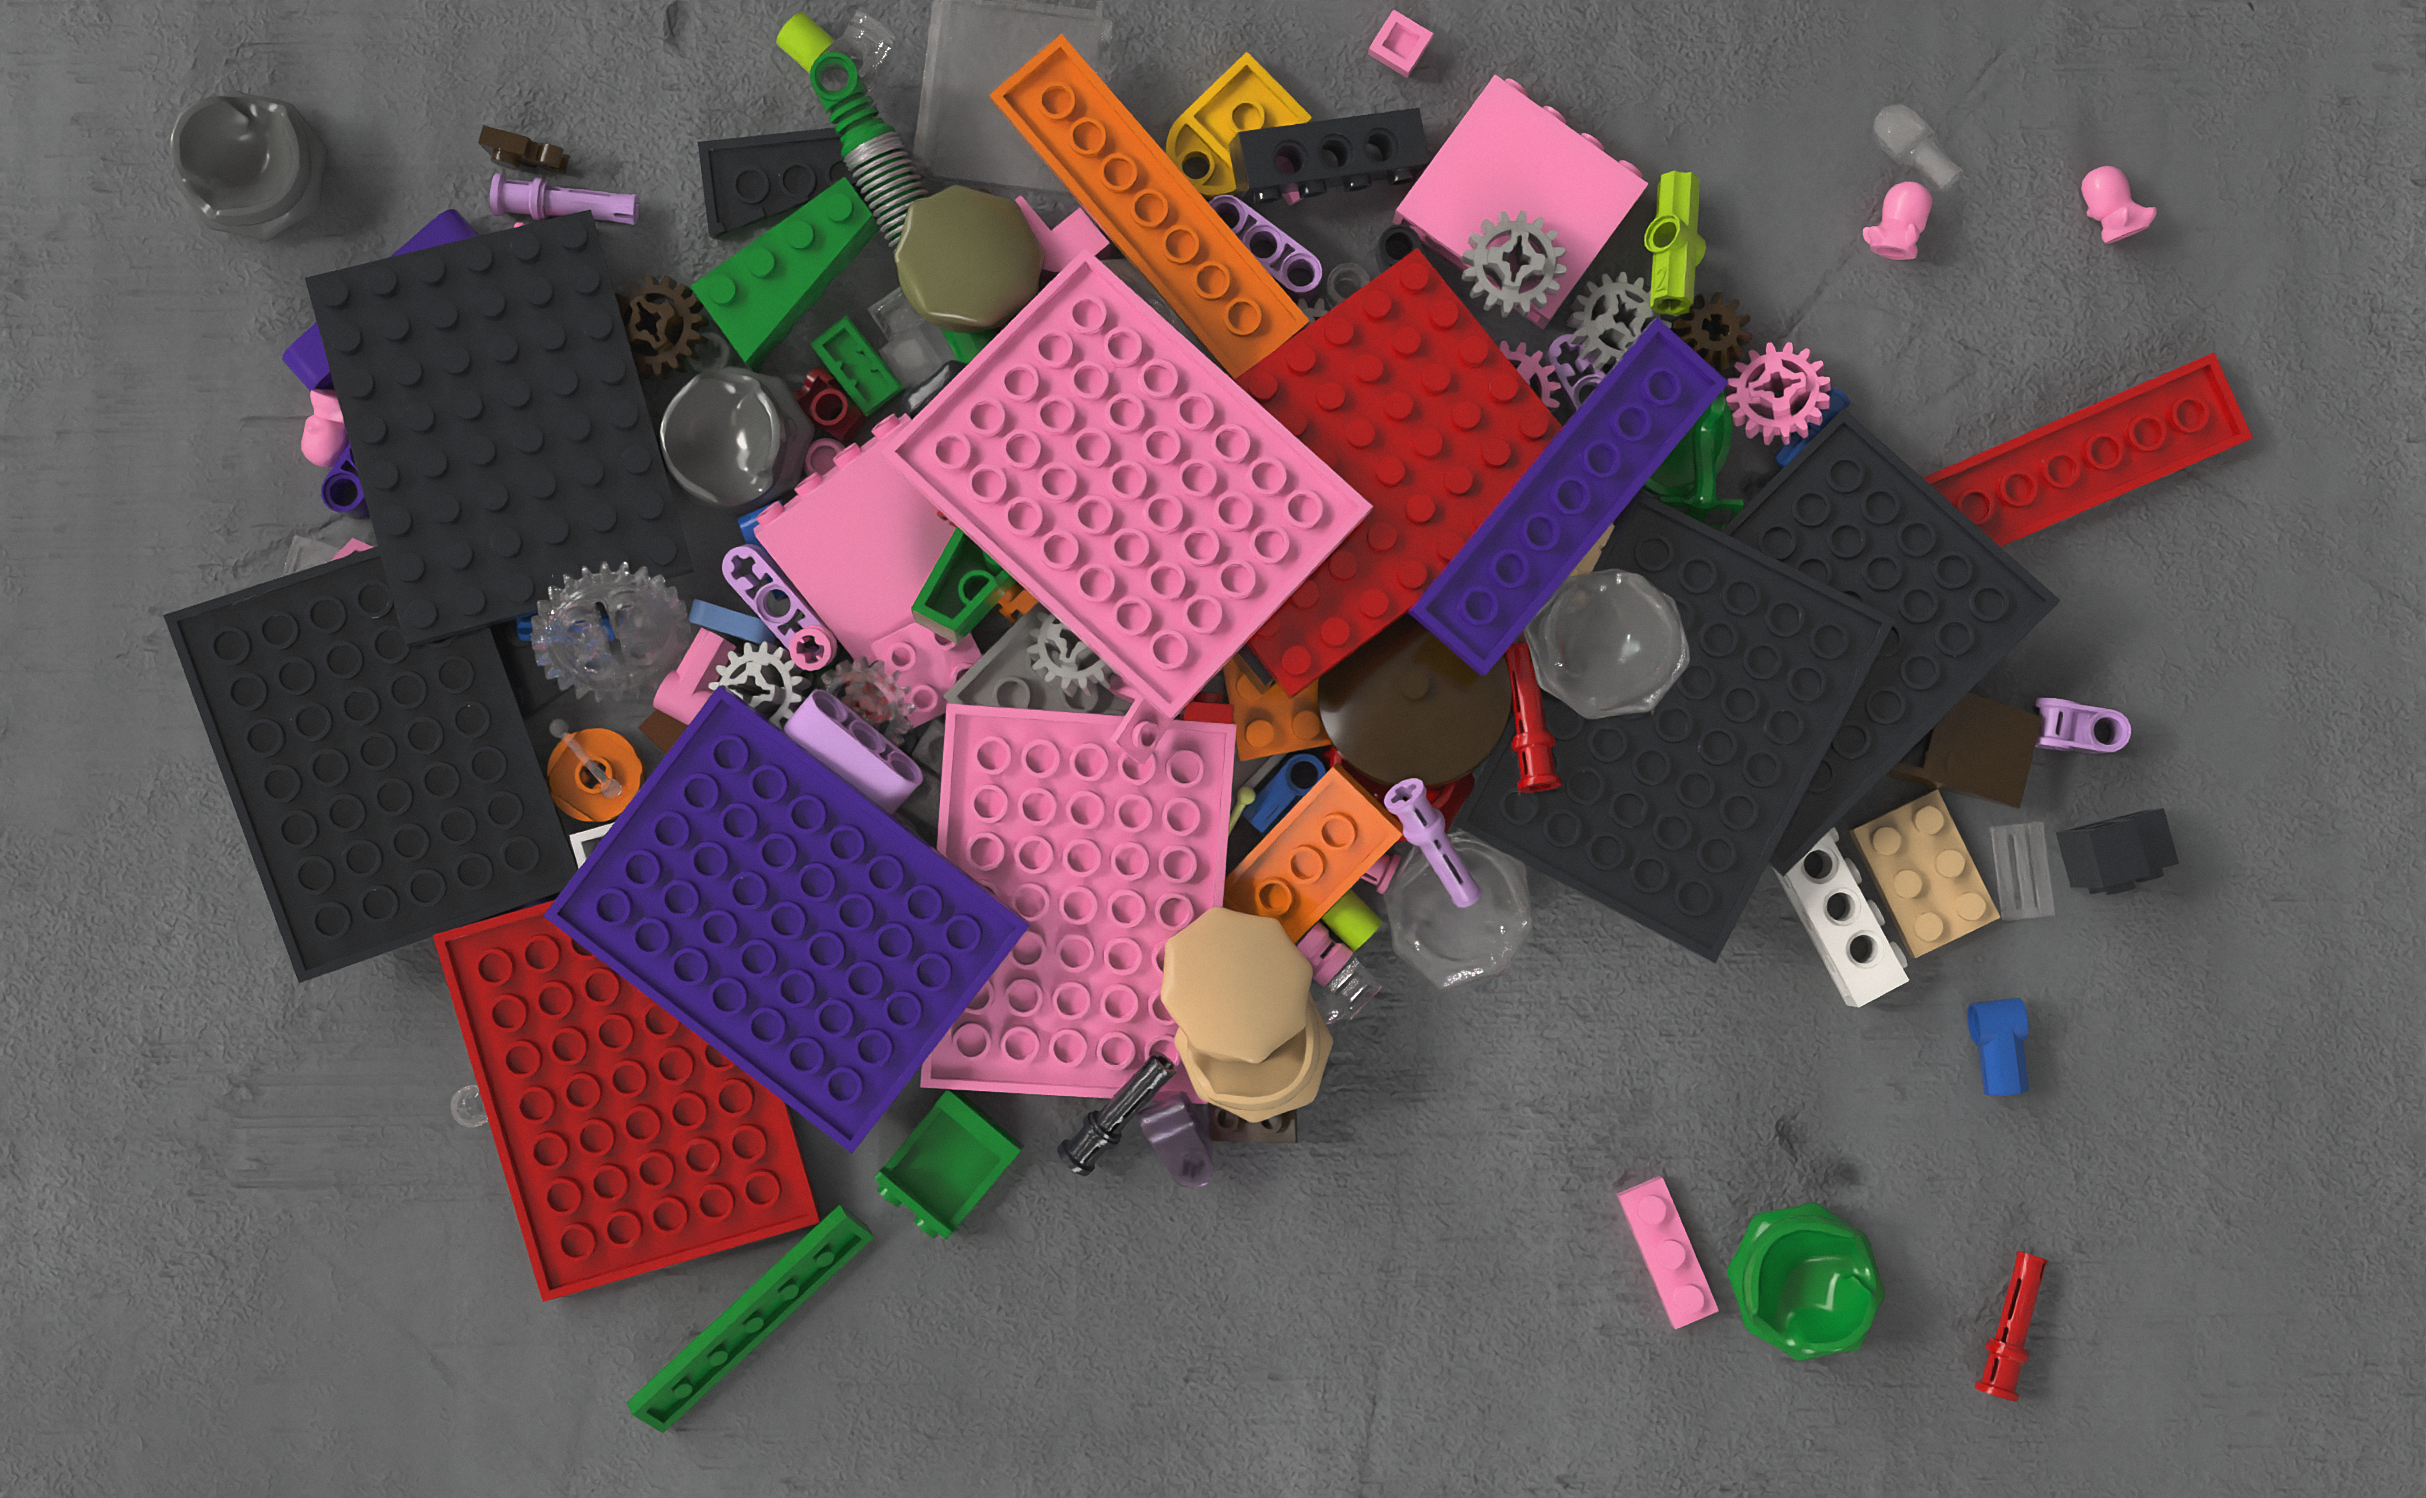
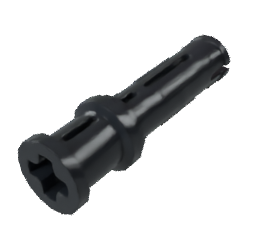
(1104, 1127)

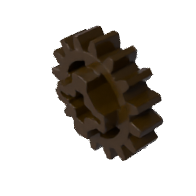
(676, 326)

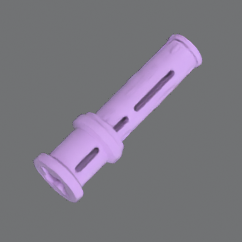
(542, 200)
(1419, 812)

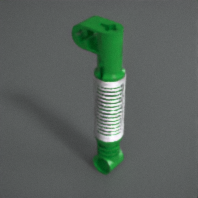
(884, 174)

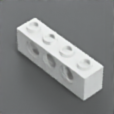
(1884, 962)

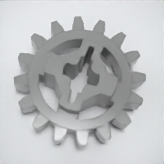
(1532, 264)
(1619, 321)
(1079, 665)
(759, 672)

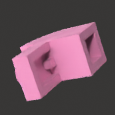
(1065, 240)

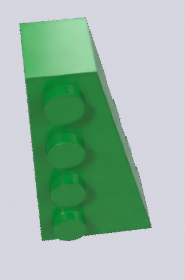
(785, 271)
(960, 589)

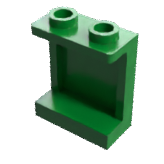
(947, 1164)

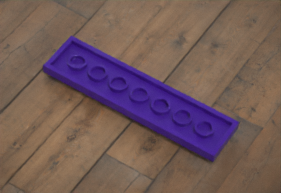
(1568, 497)

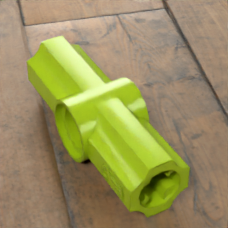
(1675, 243)

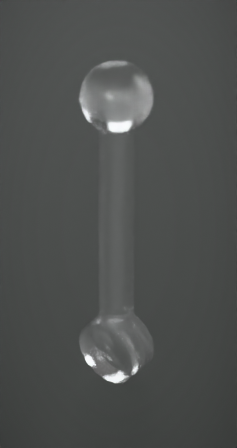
(610, 787)

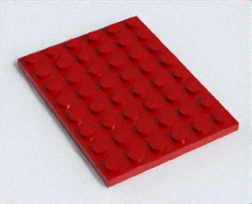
(1418, 421)
(611, 1114)

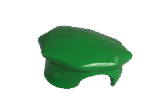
(1806, 1282)

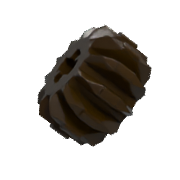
(1724, 324)

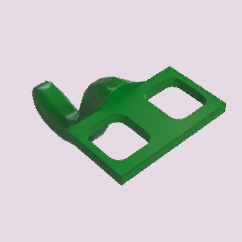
(1703, 494)

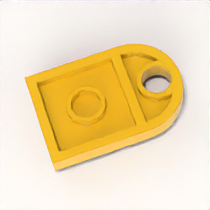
(1237, 102)

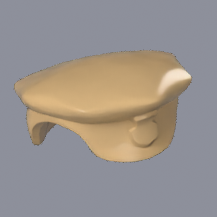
(1236, 985)
(1266, 1089)

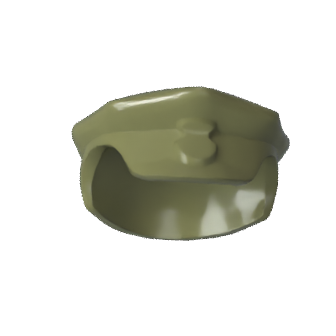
(968, 260)

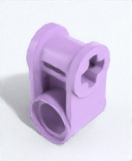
(2071, 727)

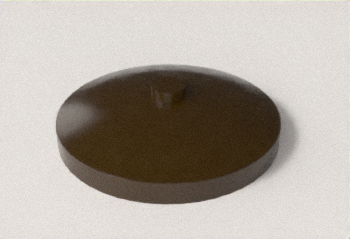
(1413, 708)

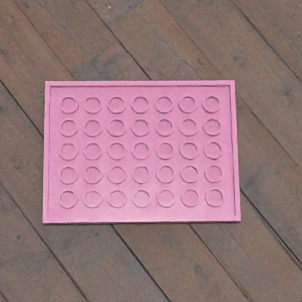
(1127, 483)
(1105, 872)

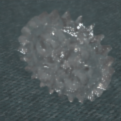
(568, 647)

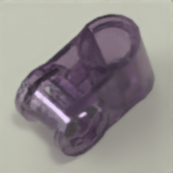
(1179, 1139)

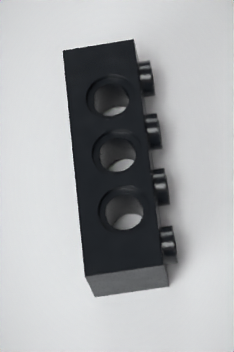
(1395, 133)

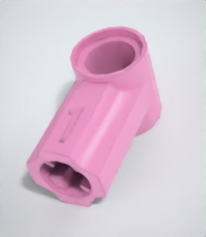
(687, 689)

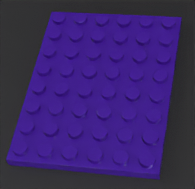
(787, 919)

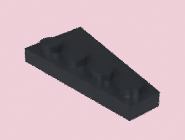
(767, 175)

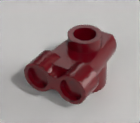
(824, 402)

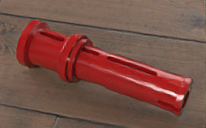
(1532, 739)
(2007, 1348)

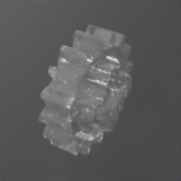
(865, 689)

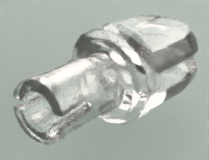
(1912, 143)

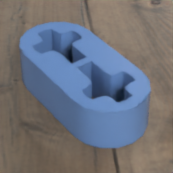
(730, 623)

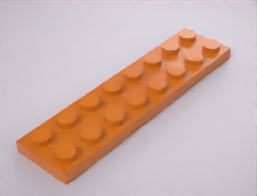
(1148, 208)

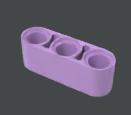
(1288, 253)
(854, 750)

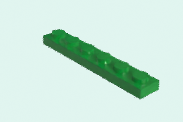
(750, 1319)

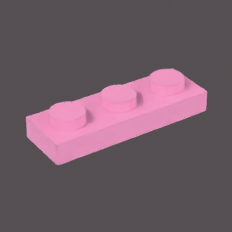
(1667, 1252)

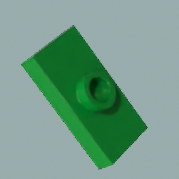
(857, 367)

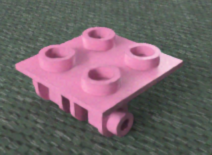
(926, 665)

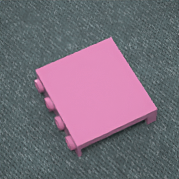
(1516, 160)
(858, 542)

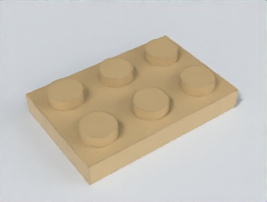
(1924, 873)

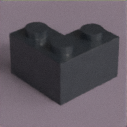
(2118, 851)

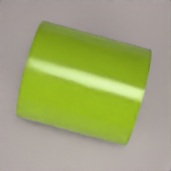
(803, 40)
(1352, 920)

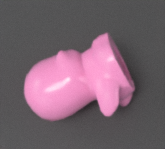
(2110, 202)
(1903, 219)
(324, 431)

